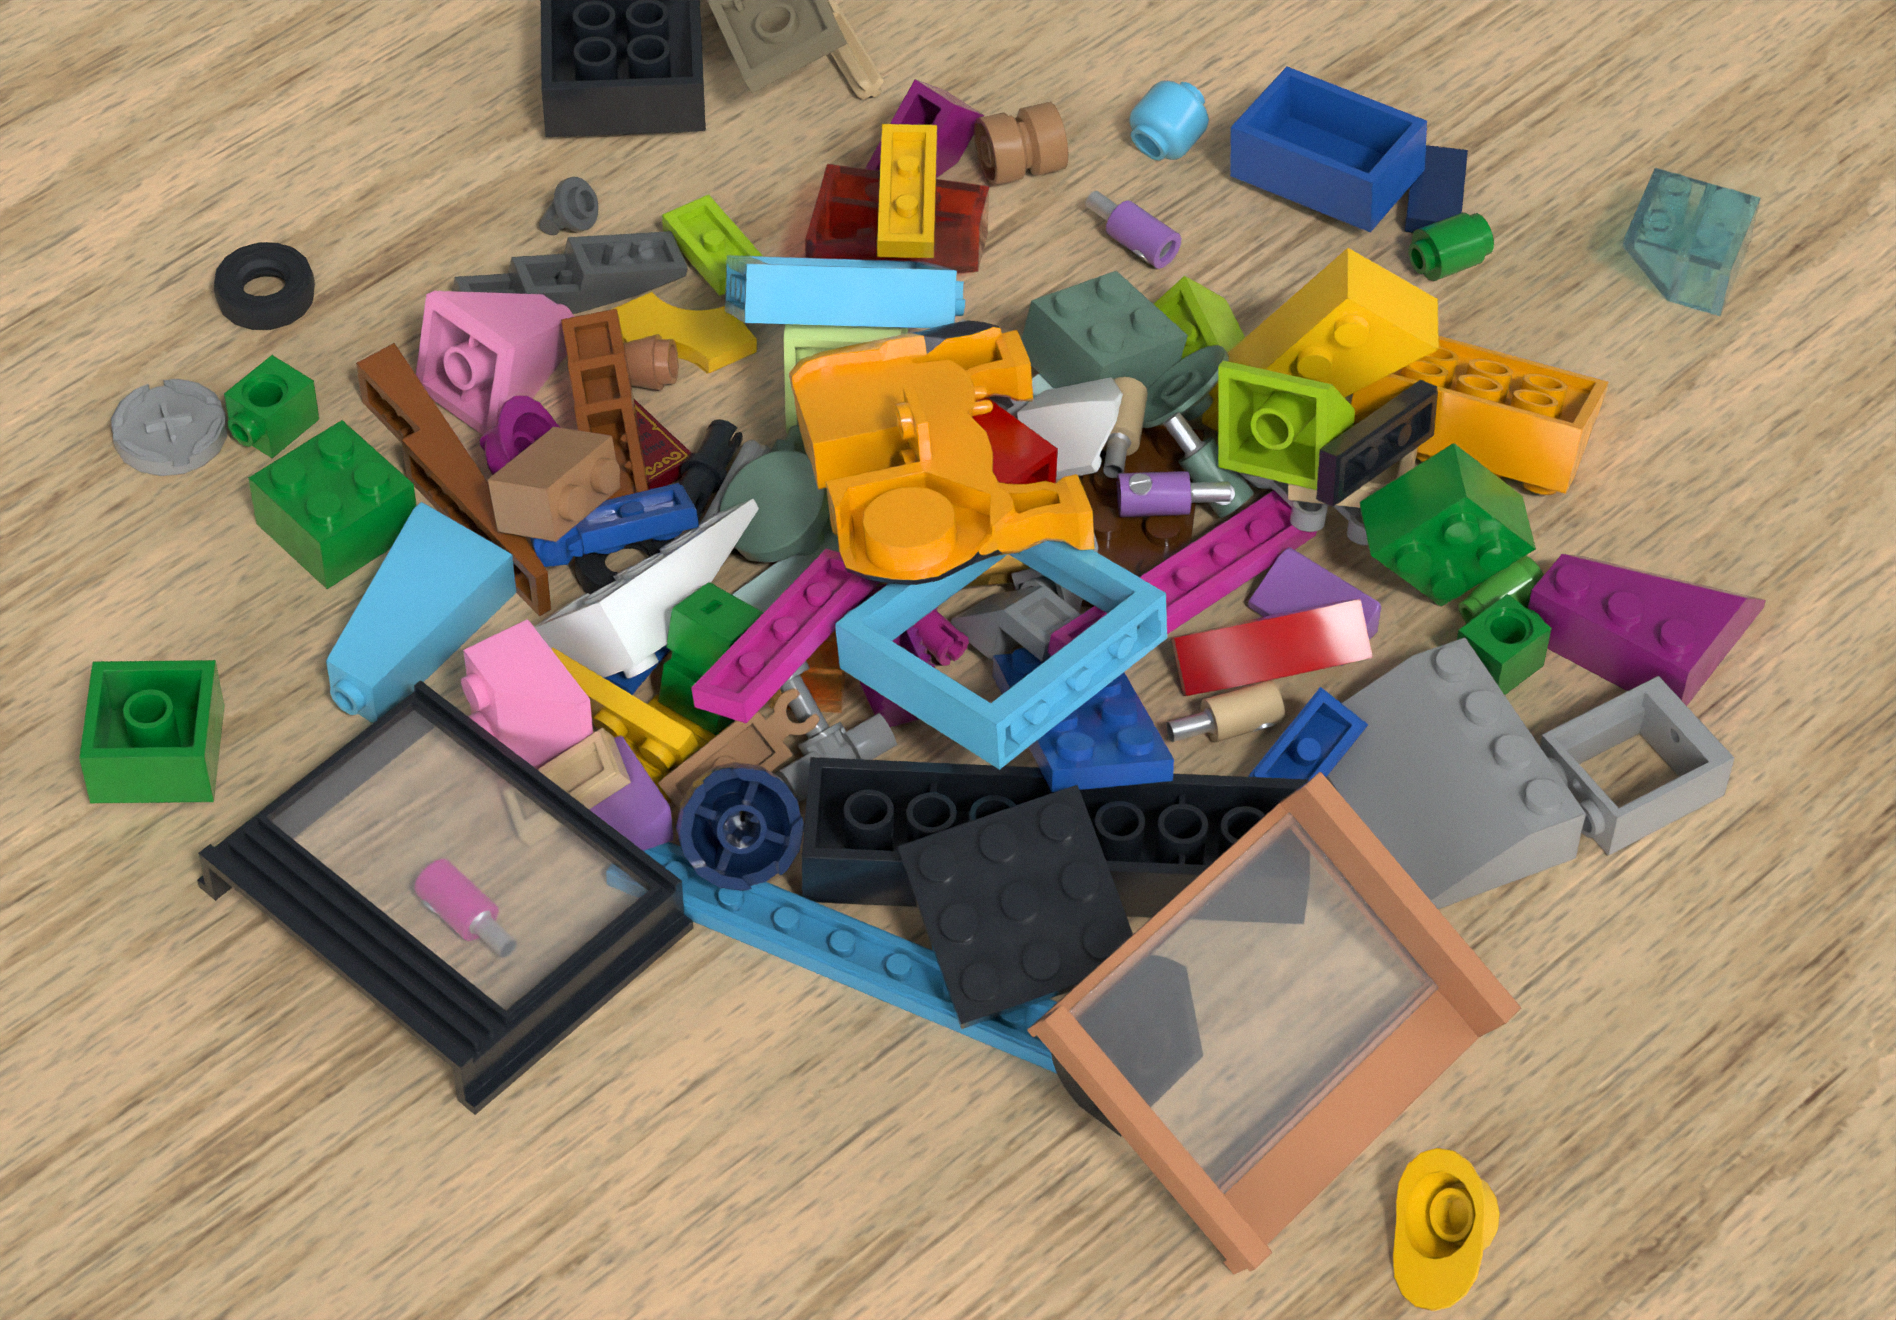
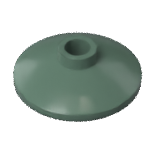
(1185, 387)

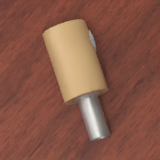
(1128, 428)
(1232, 714)

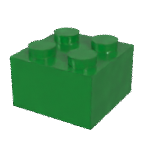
(332, 503)
(1447, 525)
(152, 731)

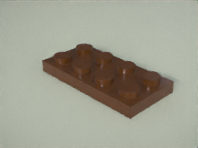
(1139, 541)

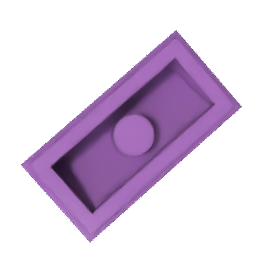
(1301, 584)
(639, 807)

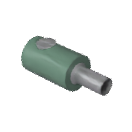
(1202, 464)

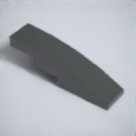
(590, 271)

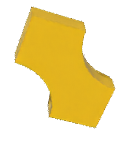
(701, 336)

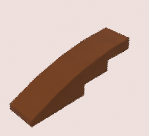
(605, 391)

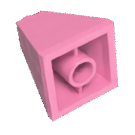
(487, 350)

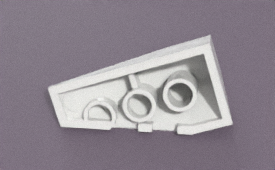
(631, 617)

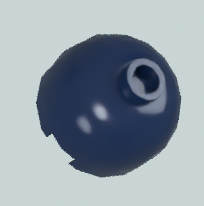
(737, 849)

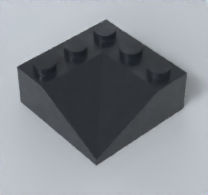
(621, 67)

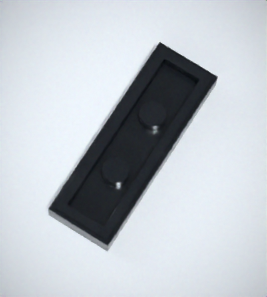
(1376, 443)

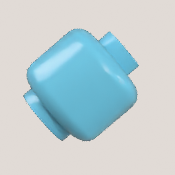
(1168, 120)

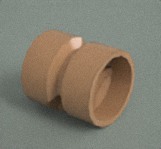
(1029, 141)

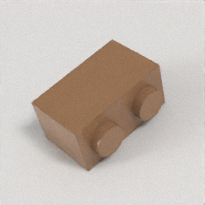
(554, 483)

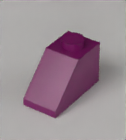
(935, 106)

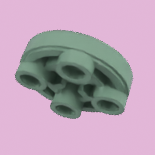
(788, 503)

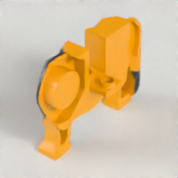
(911, 464)

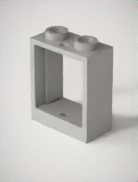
(1673, 733)

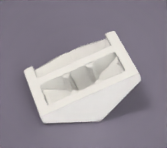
(1076, 422)

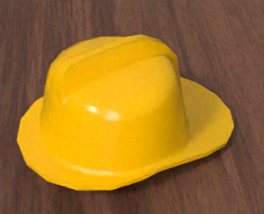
(1441, 1228)

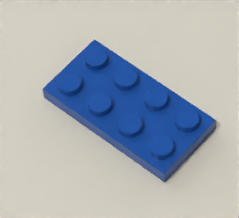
(1098, 744)

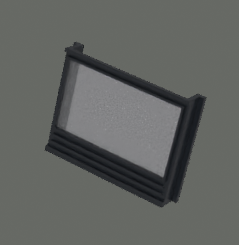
(455, 890)

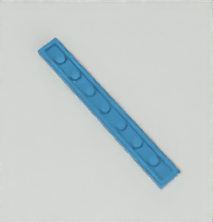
(846, 953)

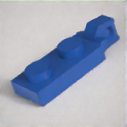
(621, 521)

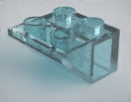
(1691, 238)

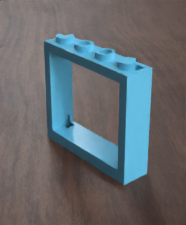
(842, 292)
(1041, 699)

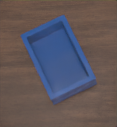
(1328, 148)

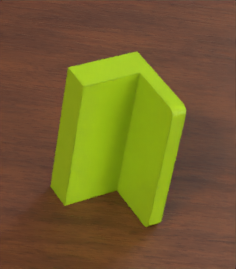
(1201, 316)

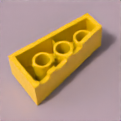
(1342, 329)

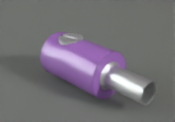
(1137, 230)
(1165, 493)

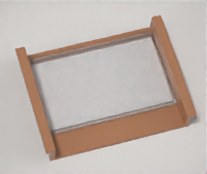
(1274, 1019)

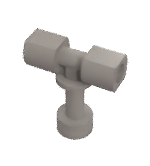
(860, 742)

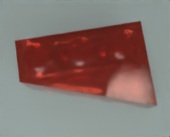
(847, 220)

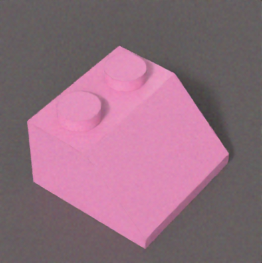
(525, 695)

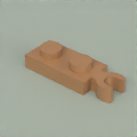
(750, 743)

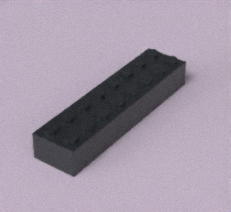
(1149, 833)

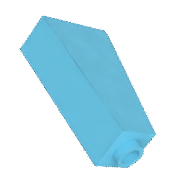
(417, 612)

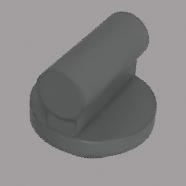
(572, 207)

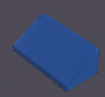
(1312, 741)

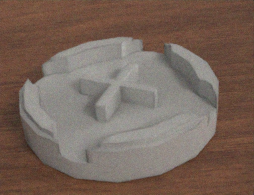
(169, 427)

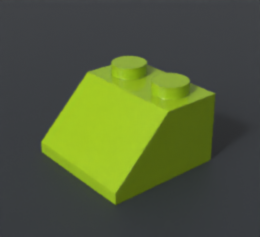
(1276, 423)

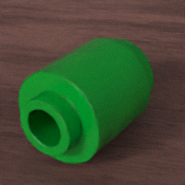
(1450, 245)

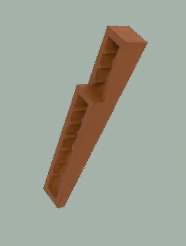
(441, 464)

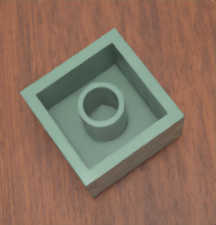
(1100, 333)

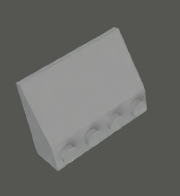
(1455, 778)

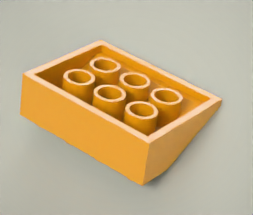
(1501, 411)

